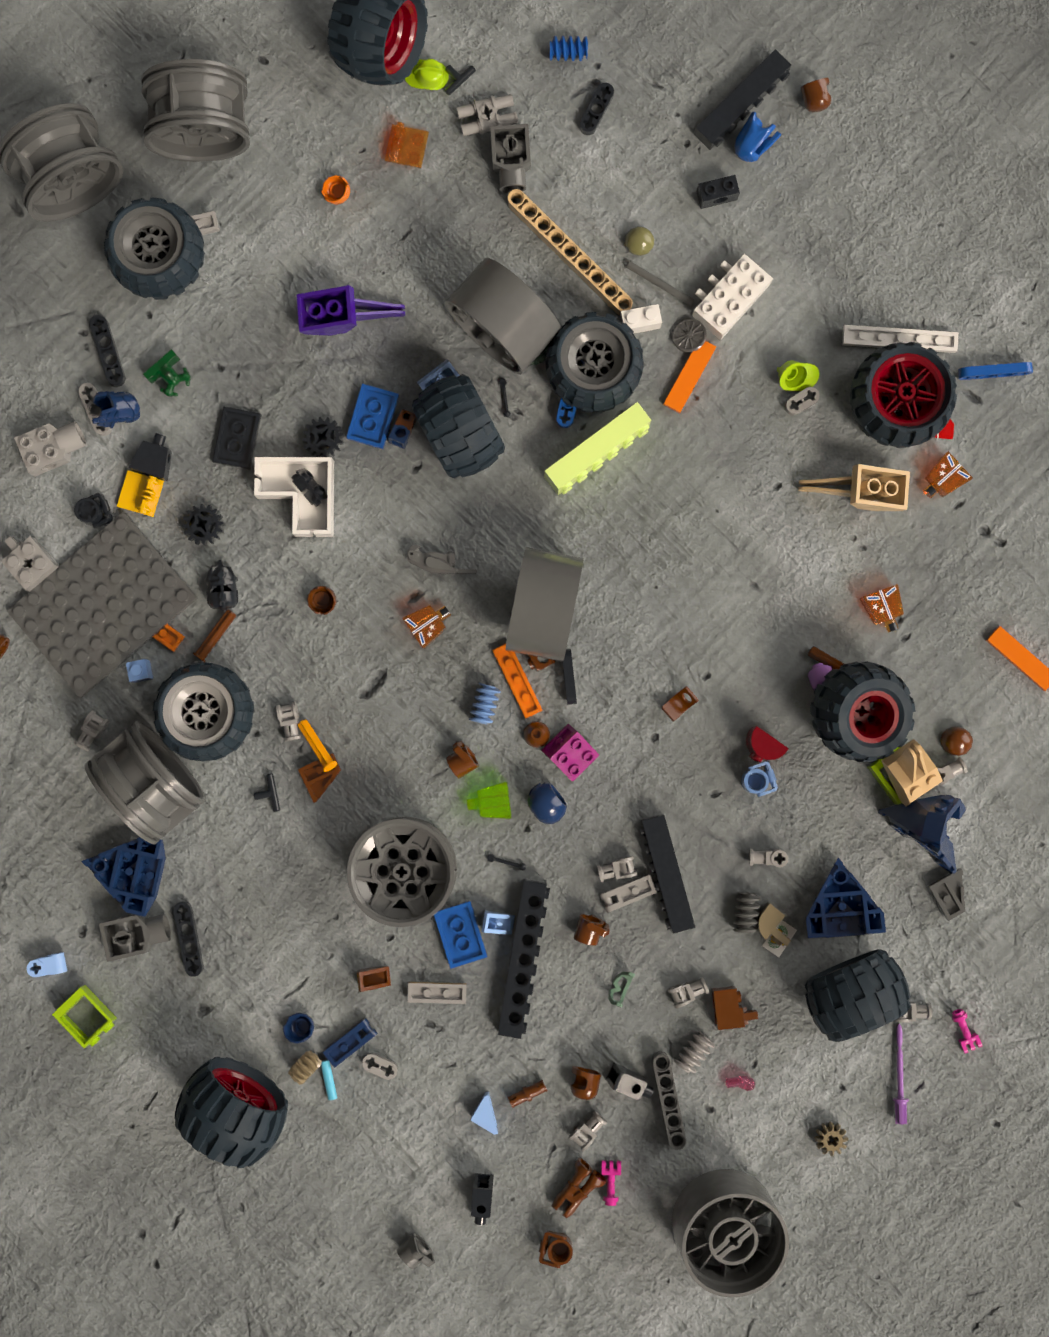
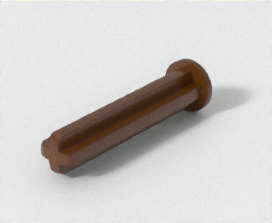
(215, 635)
(824, 658)

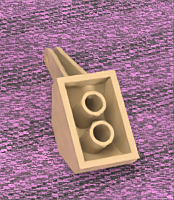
(870, 488)
(911, 772)

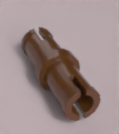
(527, 1093)

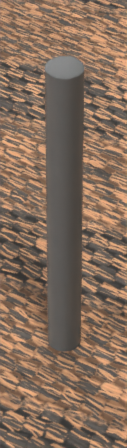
(659, 283)

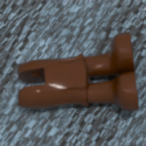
(576, 1193)

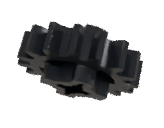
(327, 431)
(196, 527)

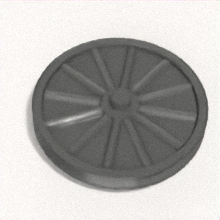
(689, 335)

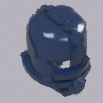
(116, 408)

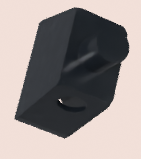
(153, 458)
(628, 1082)
(482, 1197)

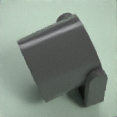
(416, 1251)

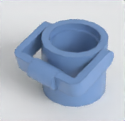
(757, 781)

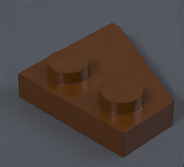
(316, 779)

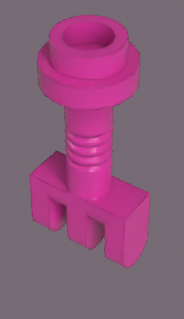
(960, 1016)
(610, 1199)

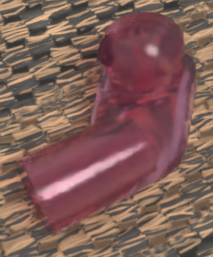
(742, 1082)

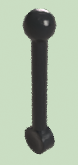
(503, 382)
(491, 858)

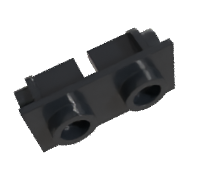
(304, 479)

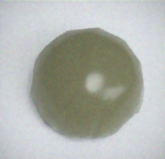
(639, 241)

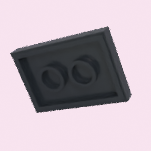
(236, 438)

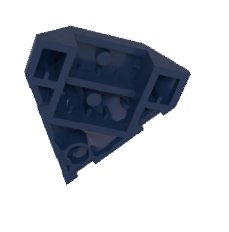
(926, 816)
(944, 852)
(131, 873)
(843, 908)

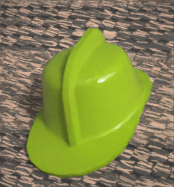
(428, 75)
(797, 375)

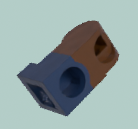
(402, 429)

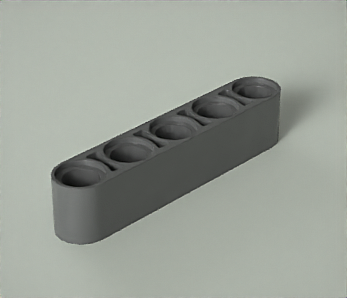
(669, 1109)

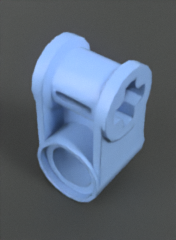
(50, 965)

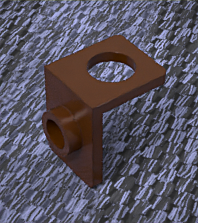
(535, 664)
(679, 704)

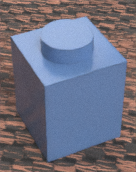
(139, 670)

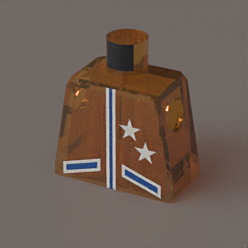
(946, 476)
(884, 607)
(427, 624)

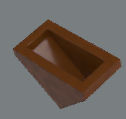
(373, 978)

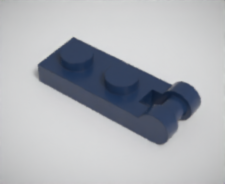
(349, 1043)

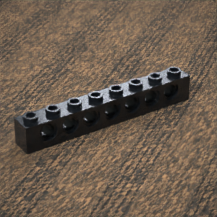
(507, 1026)

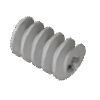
(694, 1053)

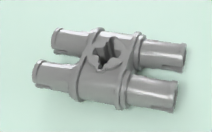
(490, 105)

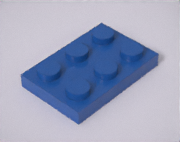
(372, 416)
(460, 934)

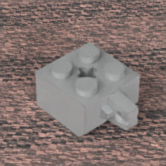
(21, 555)

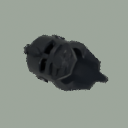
(221, 587)

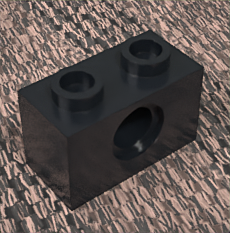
(718, 191)

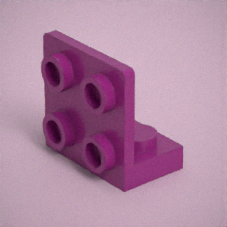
(570, 752)

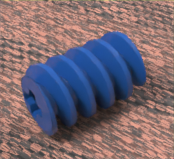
(568, 48)

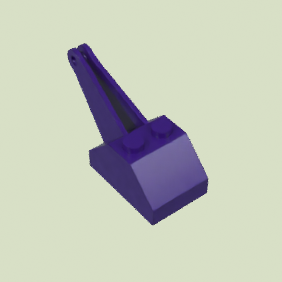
(334, 313)

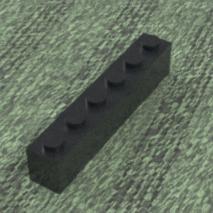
(742, 100)
(668, 874)

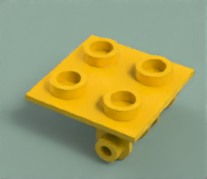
(140, 493)

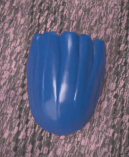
(754, 139)

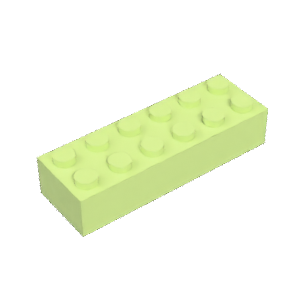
(597, 449)

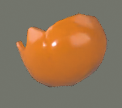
(336, 189)

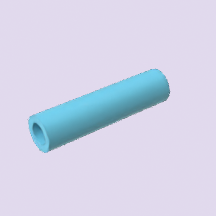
(328, 1080)

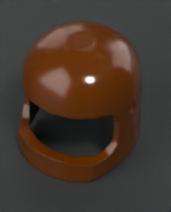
(816, 95)
(586, 1083)

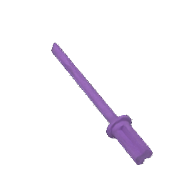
(900, 1102)

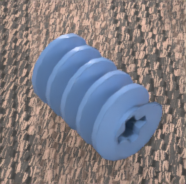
(485, 704)

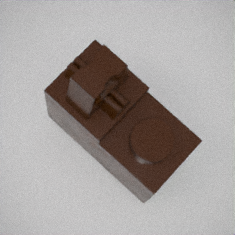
(727, 1010)

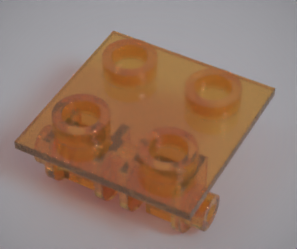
(406, 145)

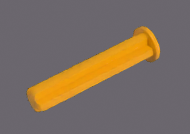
(317, 746)

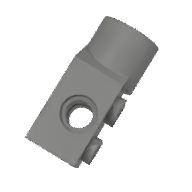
(49, 446)

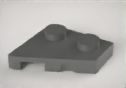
(949, 894)

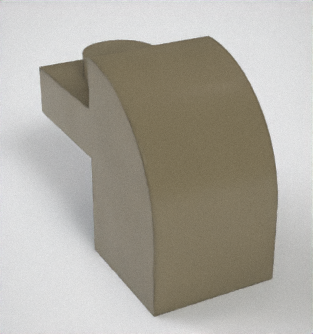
(768, 921)

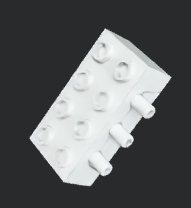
(731, 295)

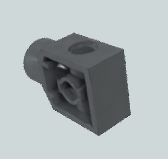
(511, 155)
(133, 935)

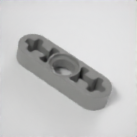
(85, 399)

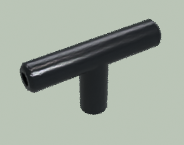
(458, 79)
(272, 793)

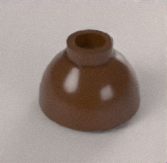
(536, 734)

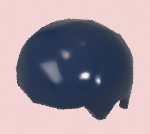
(298, 1028)

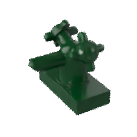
(164, 369)

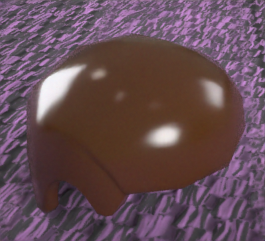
(321, 600)
(956, 741)

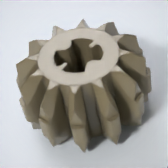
(304, 1067)
(838, 1136)

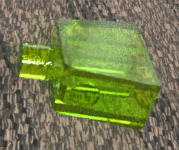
(492, 802)

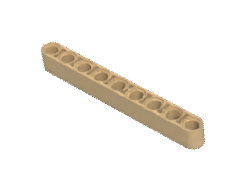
(567, 244)

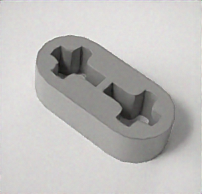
(804, 404)
(377, 1070)

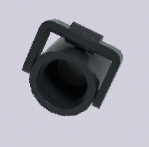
(91, 512)

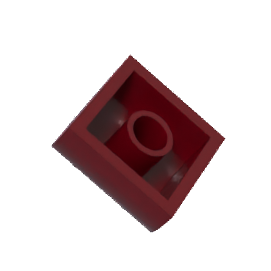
(763, 746)

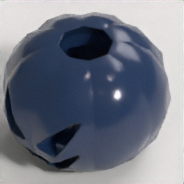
(546, 803)

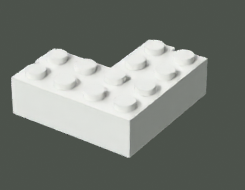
(278, 484)

